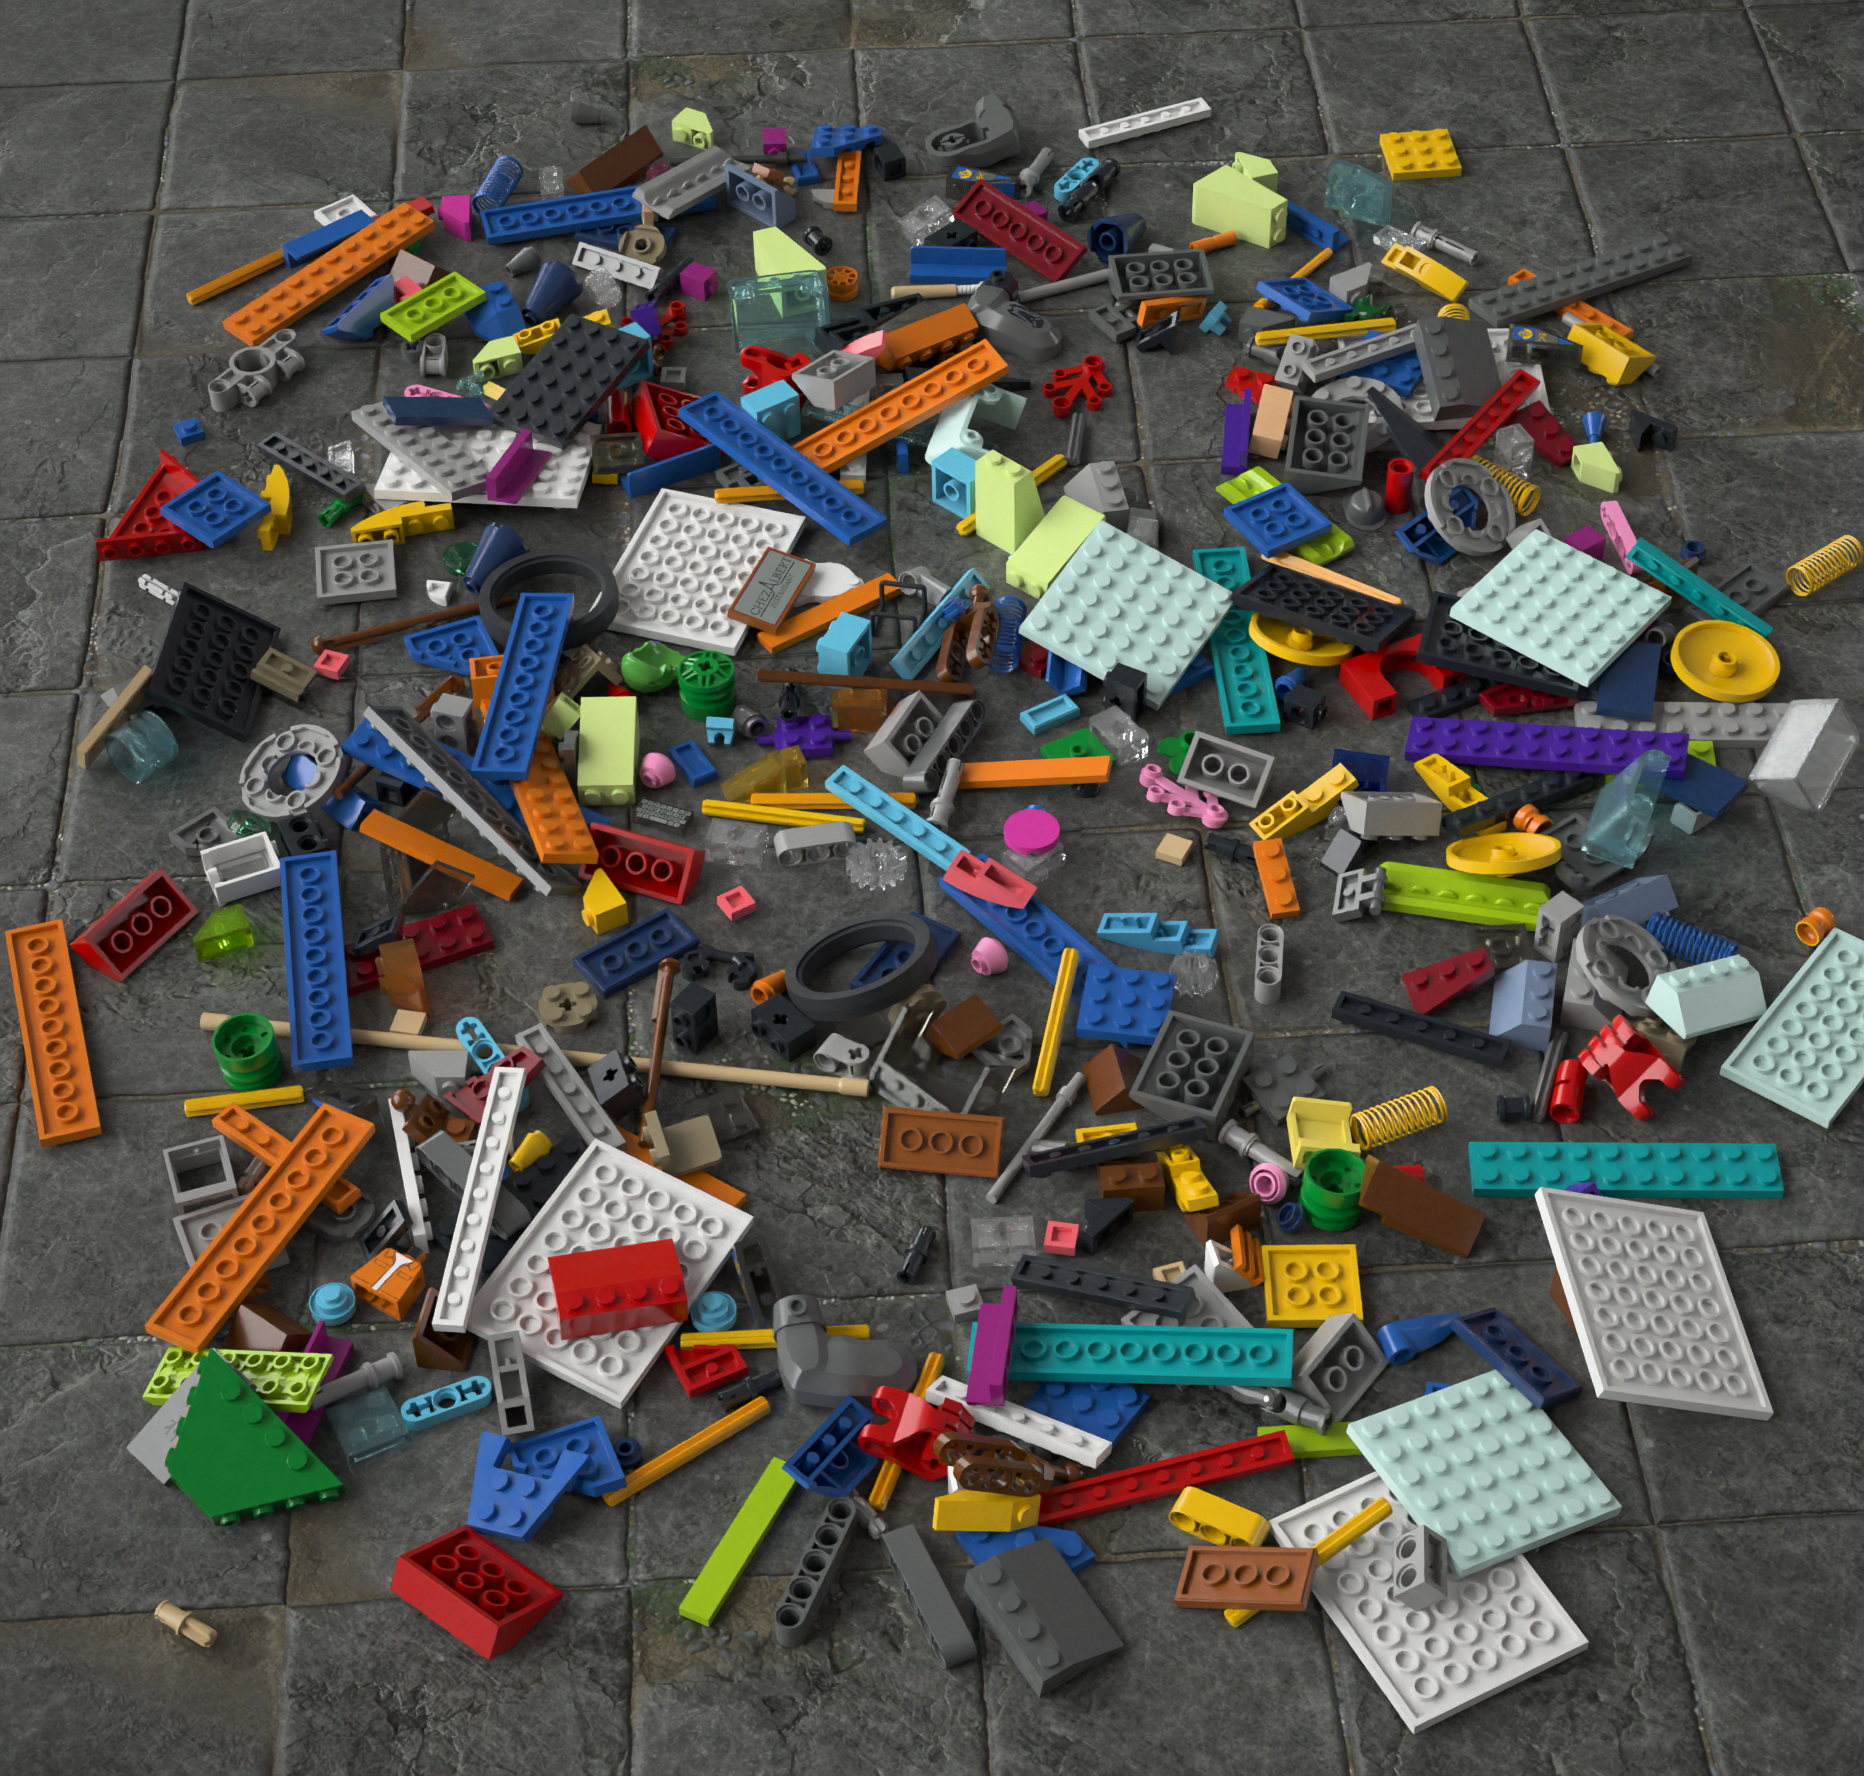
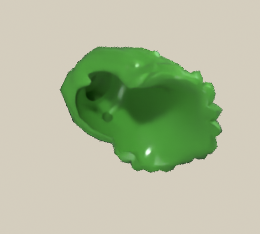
(650, 667)

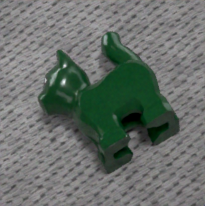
(1366, 310)

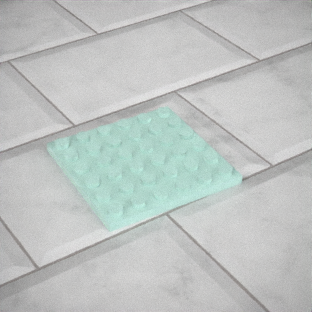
(1561, 607)
(1128, 608)
(1483, 1471)

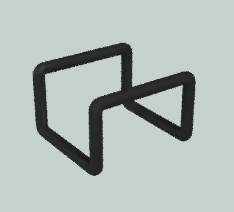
(878, 614)

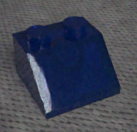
(1367, 768)

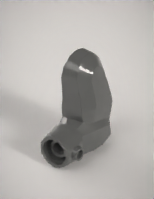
(979, 141)
(829, 1369)

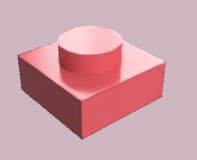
(331, 664)
(736, 903)
(1061, 1238)

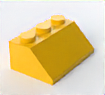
(1610, 353)

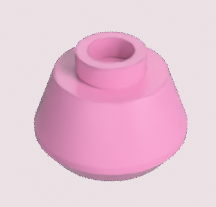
(656, 770)
(989, 957)
(1269, 1182)

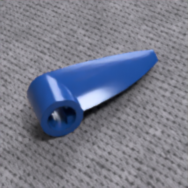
(1406, 1337)

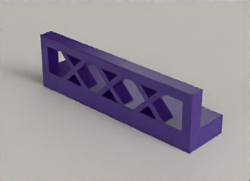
(1236, 436)

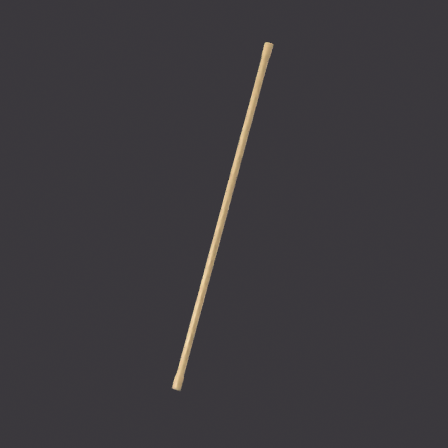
(842, 1085)

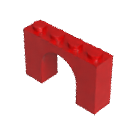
(1372, 692)

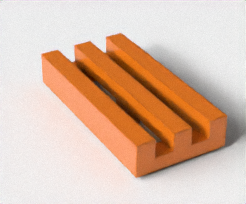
(1247, 1255)

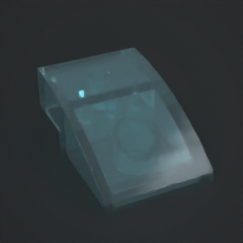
(1358, 193)

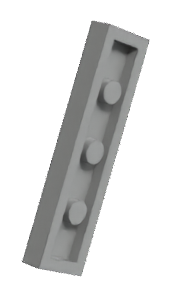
(619, 266)

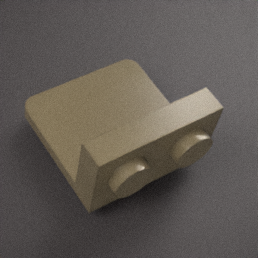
(581, 668)
(1665, 1039)
(682, 1146)

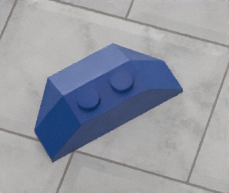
(364, 312)
(496, 316)
(1423, 539)
(831, 1456)

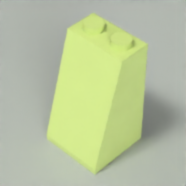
(1237, 203)
(780, 254)
(1005, 501)
(1051, 546)
(608, 751)

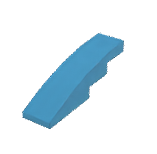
(1151, 934)

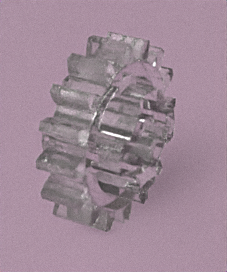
(876, 864)

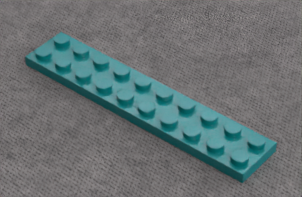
(1238, 661)
(1627, 1169)
(1150, 1354)

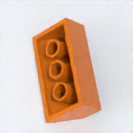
(927, 337)

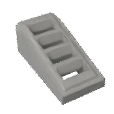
(1689, 818)

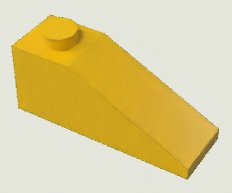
(985, 1511)

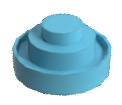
(332, 1303)
(714, 1312)

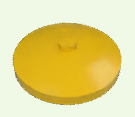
(1297, 643)
(1725, 661)
(1503, 853)

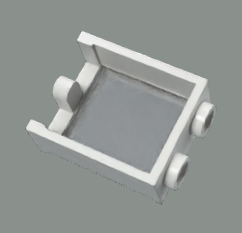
(242, 867)

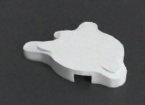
(827, 583)

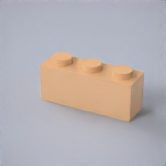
(1272, 422)

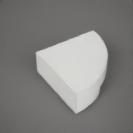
(439, 591)

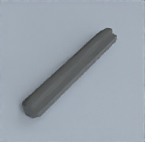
(1548, 1076)

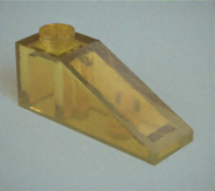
(774, 773)

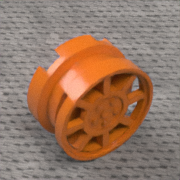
(842, 285)

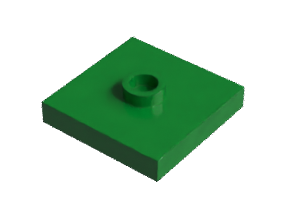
(1076, 745)

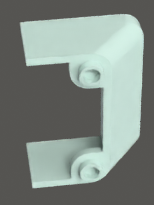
(952, 427)

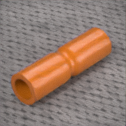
(1216, 242)

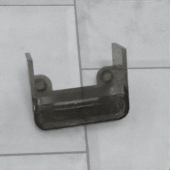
(413, 884)
(906, 1081)

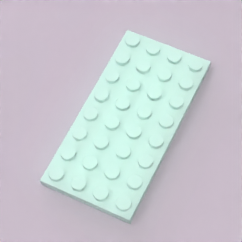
(1811, 1037)

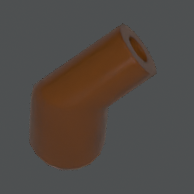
(658, 356)

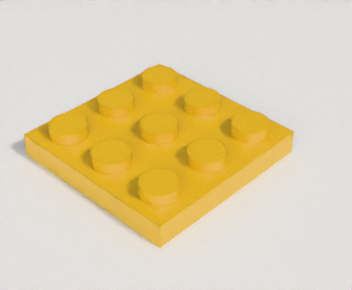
(1420, 154)
(1310, 1284)

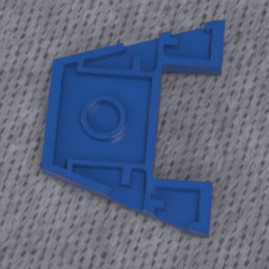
(512, 1502)

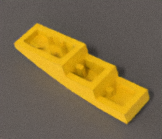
(1452, 787)

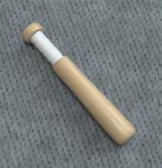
(934, 291)

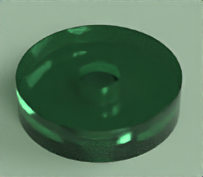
(458, 557)
(247, 823)

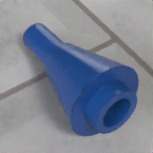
(1594, 425)

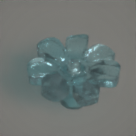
(471, 383)

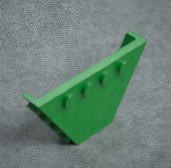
(239, 1454)

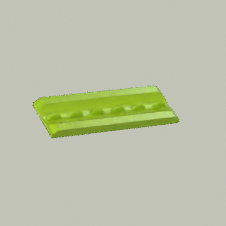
(1317, 551)
(1463, 895)
(282, 1378)

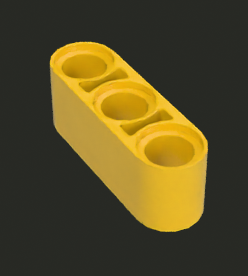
(1218, 1520)

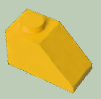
(603, 904)

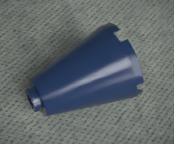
(1115, 235)
(551, 292)
(494, 549)

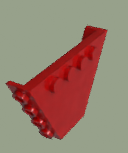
(143, 528)

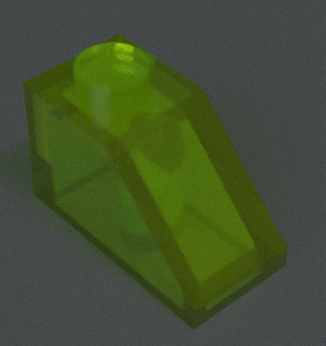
(223, 933)

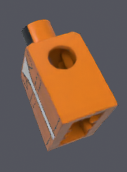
(391, 1281)

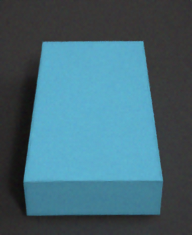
(1049, 714)

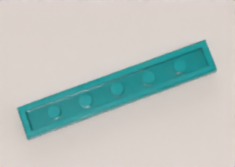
(1693, 587)

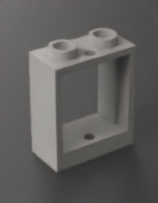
(184, 1158)

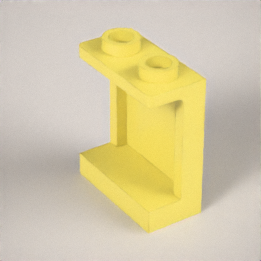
(1318, 1126)

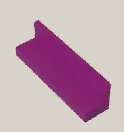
(516, 470)
(993, 1351)
(304, 1424)

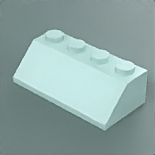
(1708, 996)

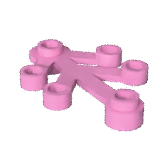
(1212, 813)

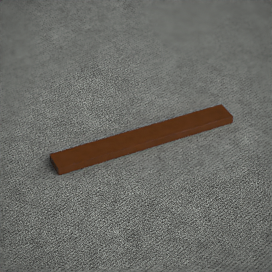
(864, 682)

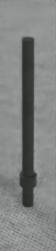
(781, 158)

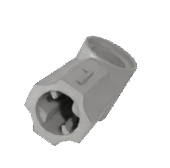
(921, 575)

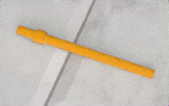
(1303, 272)

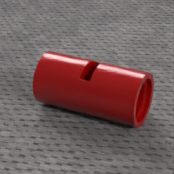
(618, 413)
(1399, 486)
(1568, 1092)

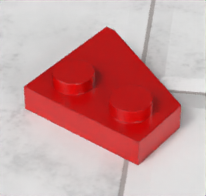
(1244, 378)

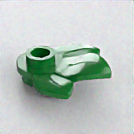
(1176, 750)

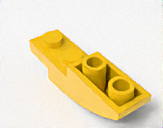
(1425, 271)
(534, 338)
(281, 517)
(403, 522)
(1306, 809)
(1186, 1180)

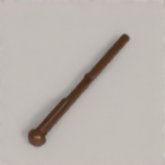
(373, 634)
(453, 684)
(667, 970)

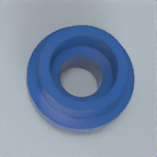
(954, 608)

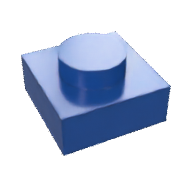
(189, 431)

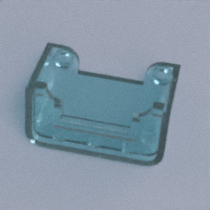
(777, 307)
(1625, 810)

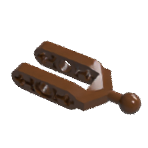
(969, 637)
(1020, 1463)

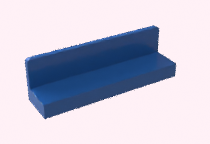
(1314, 228)
(324, 238)
(954, 264)
(671, 471)
(1065, 676)
(345, 810)

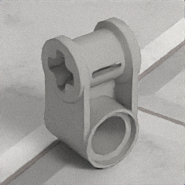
(434, 355)
(843, 1057)

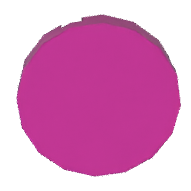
(1031, 832)

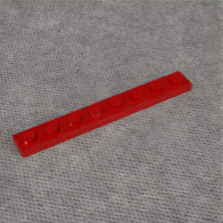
(1485, 421)
(1164, 1478)

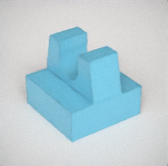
(1216, 320)
(721, 727)

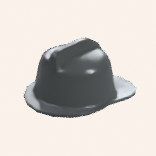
(1364, 509)

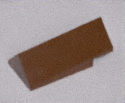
(618, 165)
(1419, 1208)

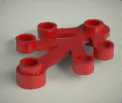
(675, 313)
(1090, 367)

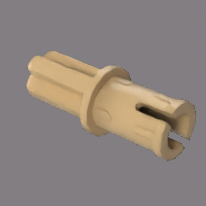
(185, 1624)

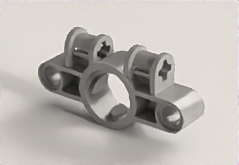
(277, 359)

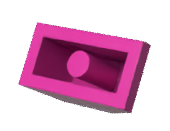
(457, 216)

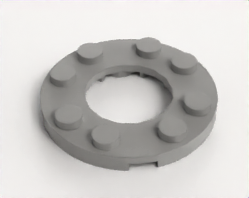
(1354, 388)
(1451, 528)
(274, 749)
(1621, 932)

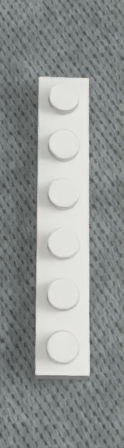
(1144, 123)
(412, 1184)
(1026, 1425)

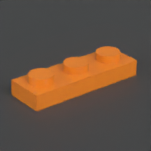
(1189, 307)
(1276, 878)

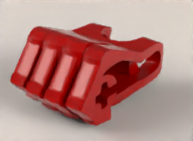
(770, 368)
(1628, 1065)
(912, 1430)

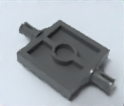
(1276, 1085)

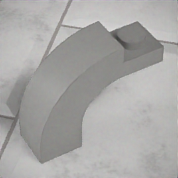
(510, 1382)

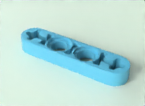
(484, 1041)

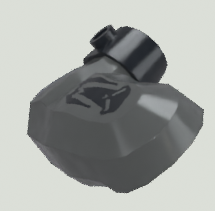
(1010, 325)

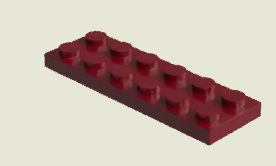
(1019, 232)
(437, 943)

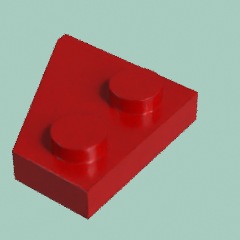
(706, 1366)

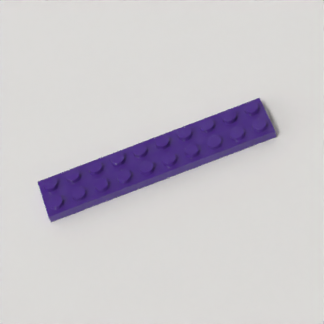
(1541, 745)

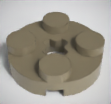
(642, 235)
(925, 996)
(557, 997)

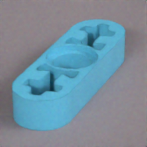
(1061, 187)
(454, 1391)

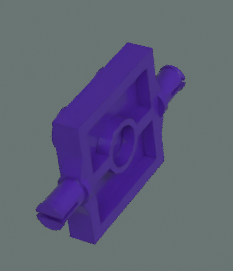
(811, 733)

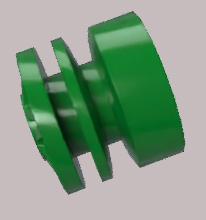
(707, 685)
(248, 1052)
(1332, 1189)

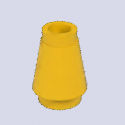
(529, 1151)

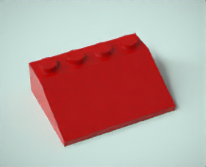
(658, 422)
(618, 1289)
(474, 1590)

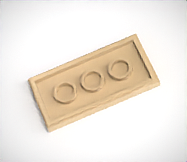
(114, 718)

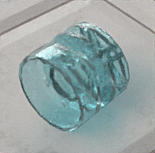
(142, 747)

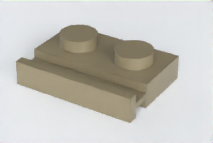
(283, 674)

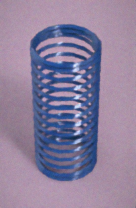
(482, 190)
(1006, 648)
(1654, 928)

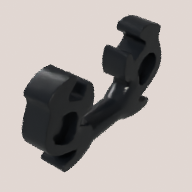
(742, 972)

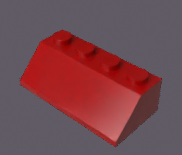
(645, 863)
(135, 926)

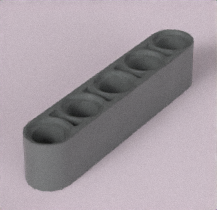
(945, 743)
(452, 1165)
(815, 1584)
(928, 1596)

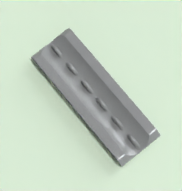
(687, 183)

